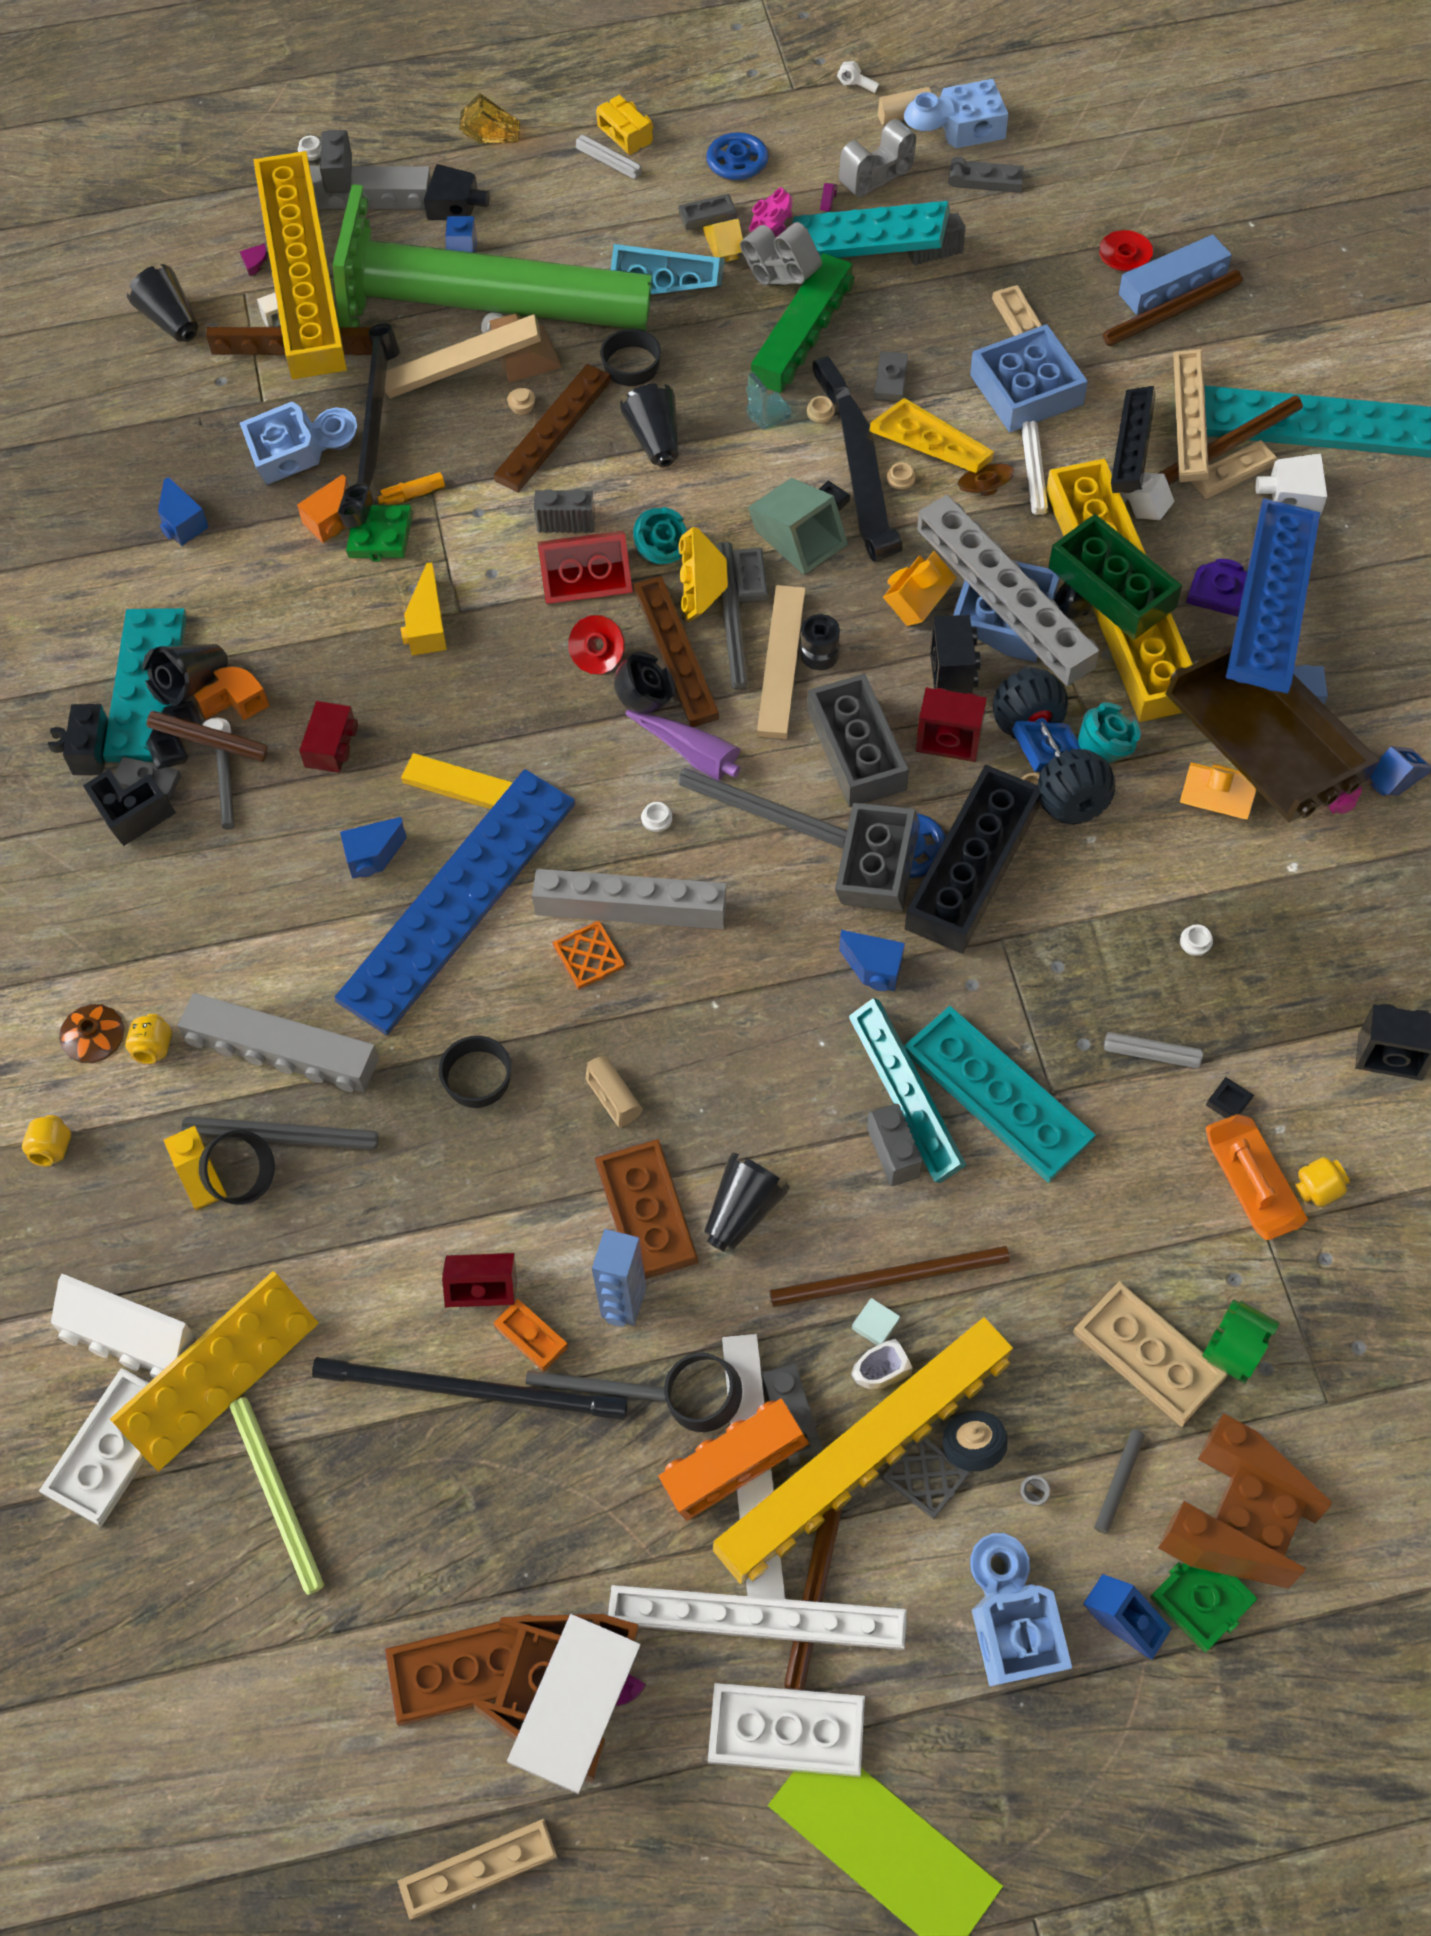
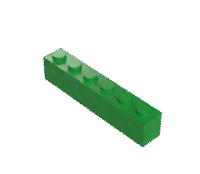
(802, 323)

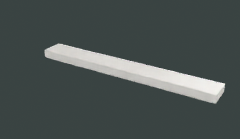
(744, 1356)
(760, 1617)

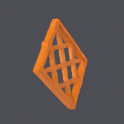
(599, 973)

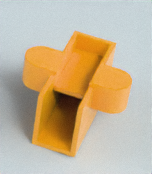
(918, 588)
(1218, 790)

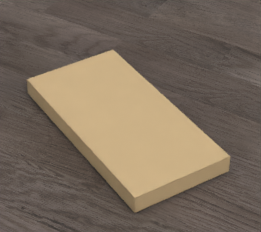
(1150, 1353)

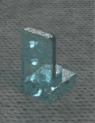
(765, 408)

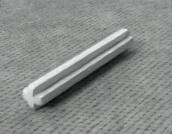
(1034, 468)

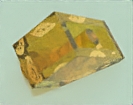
(488, 122)

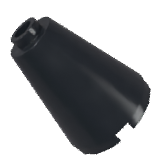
(162, 300)
(653, 420)
(181, 670)
(741, 1202)

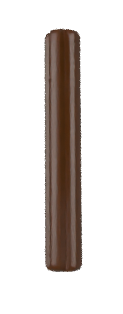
(207, 736)

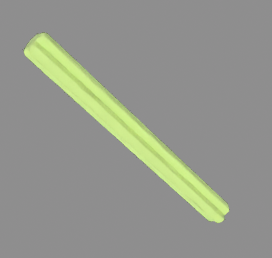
(276, 1496)

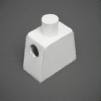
(1296, 482)

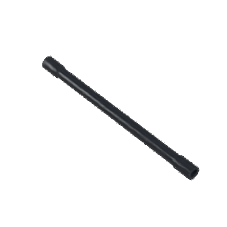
(344, 1371)

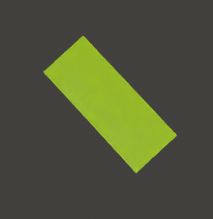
(888, 1851)

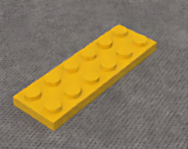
(214, 1371)

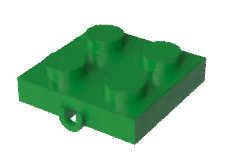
(382, 533)
(1203, 1602)

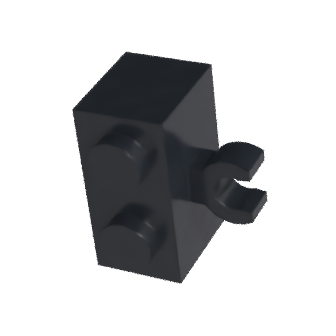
(83, 740)

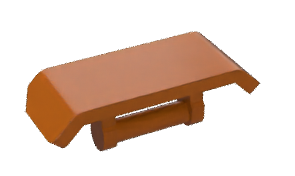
(1255, 1176)

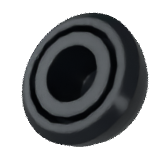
(1071, 602)

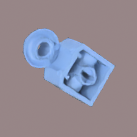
(966, 112)
(288, 442)
(1015, 1622)

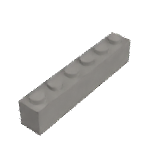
(383, 186)
(629, 899)
(278, 1043)

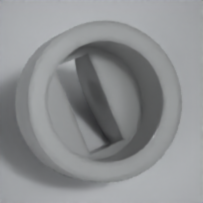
(1039, 1483)

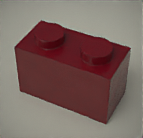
(328, 737)
(479, 1280)

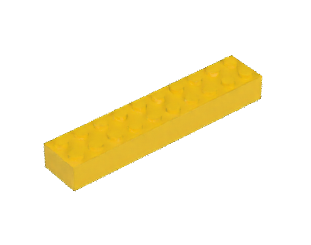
(299, 266)
(1154, 656)

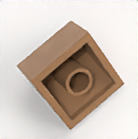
(529, 360)

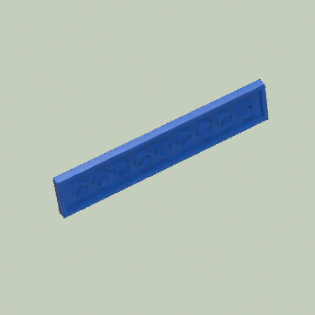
(1274, 597)
(454, 902)

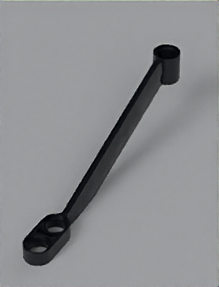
(863, 467)
(358, 497)

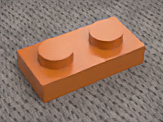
(530, 1335)

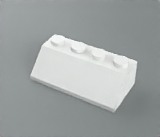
(117, 1327)

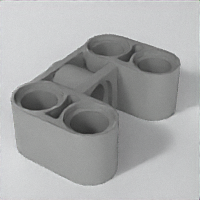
(866, 171)
(782, 258)

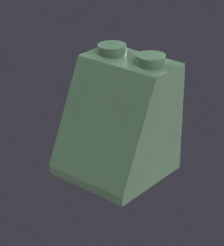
(800, 524)

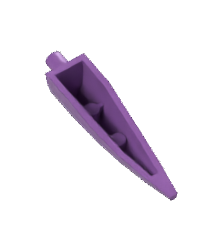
(699, 748)

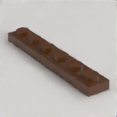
(270, 340)
(552, 428)
(676, 651)

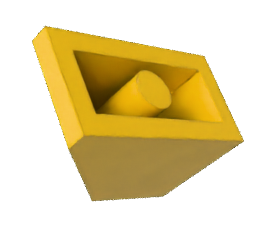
(724, 239)
(185, 1152)

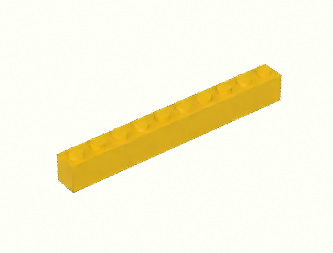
(862, 1450)

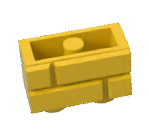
(625, 124)

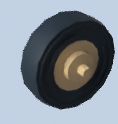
(975, 1441)

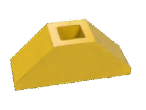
(702, 573)

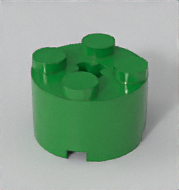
(1241, 1342)

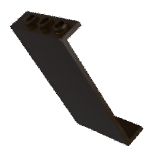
(1276, 739)

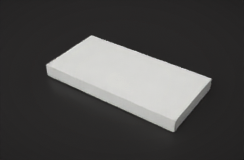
(99, 1458)
(573, 1704)
(786, 1730)

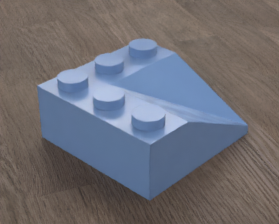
(1028, 377)
(991, 627)

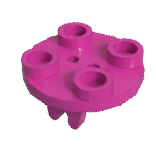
(773, 211)

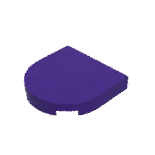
(1218, 586)

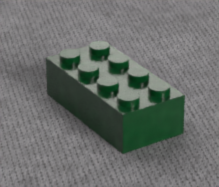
(1114, 576)

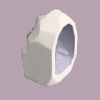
(882, 1366)

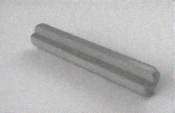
(608, 156)
(1153, 1050)

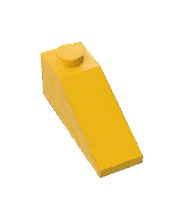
(423, 617)

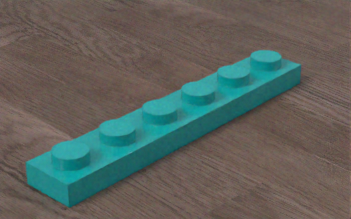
(907, 1090)

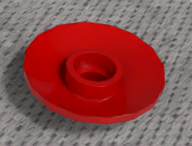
(1125, 250)
(583, 644)

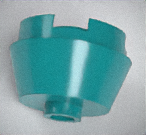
(658, 535)
(1108, 732)

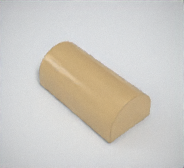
(894, 105)
(612, 1091)

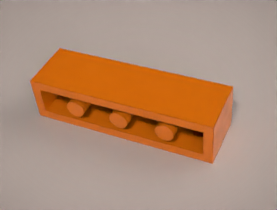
(733, 1458)

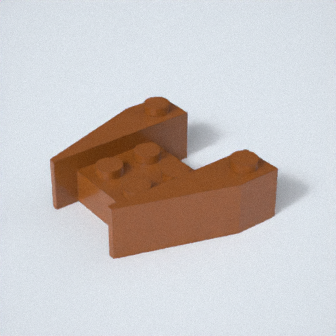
(1254, 1514)
(527, 1664)

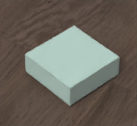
(875, 1322)

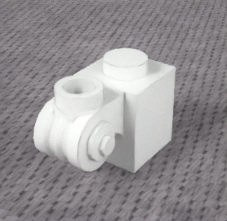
(1152, 499)

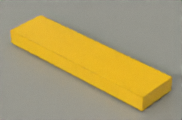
(454, 781)

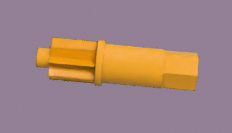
(404, 491)

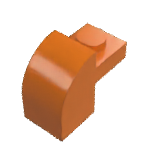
(235, 688)

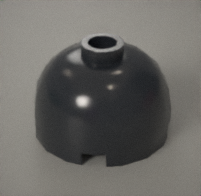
(643, 684)

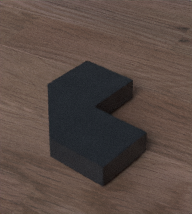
(167, 748)

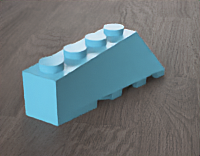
(669, 269)

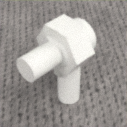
(850, 75)

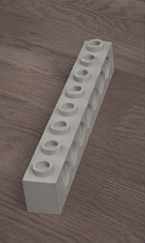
(1008, 590)

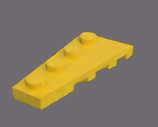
(927, 433)

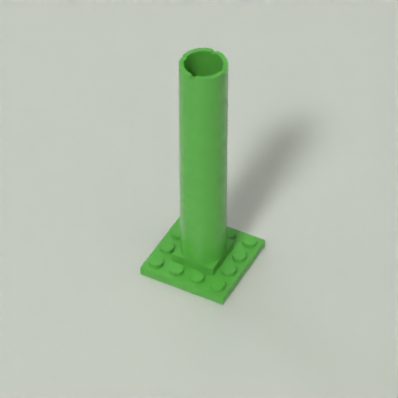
(478, 280)

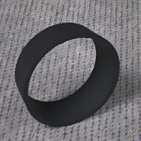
(631, 338)
(468, 1045)
(266, 1167)
(721, 1416)

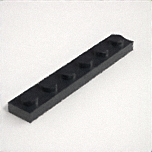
(1133, 440)

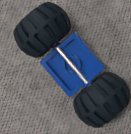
(1071, 779)

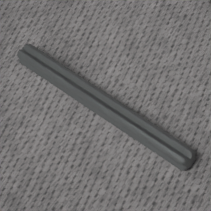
(733, 623)
(762, 807)
(287, 1133)

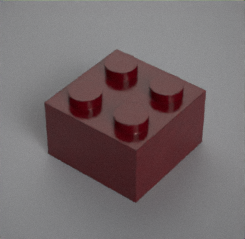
(950, 724)

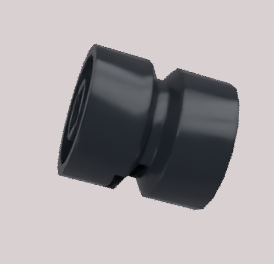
(820, 642)

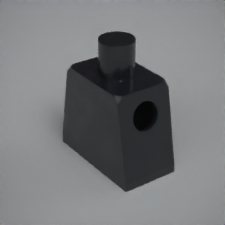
(453, 194)

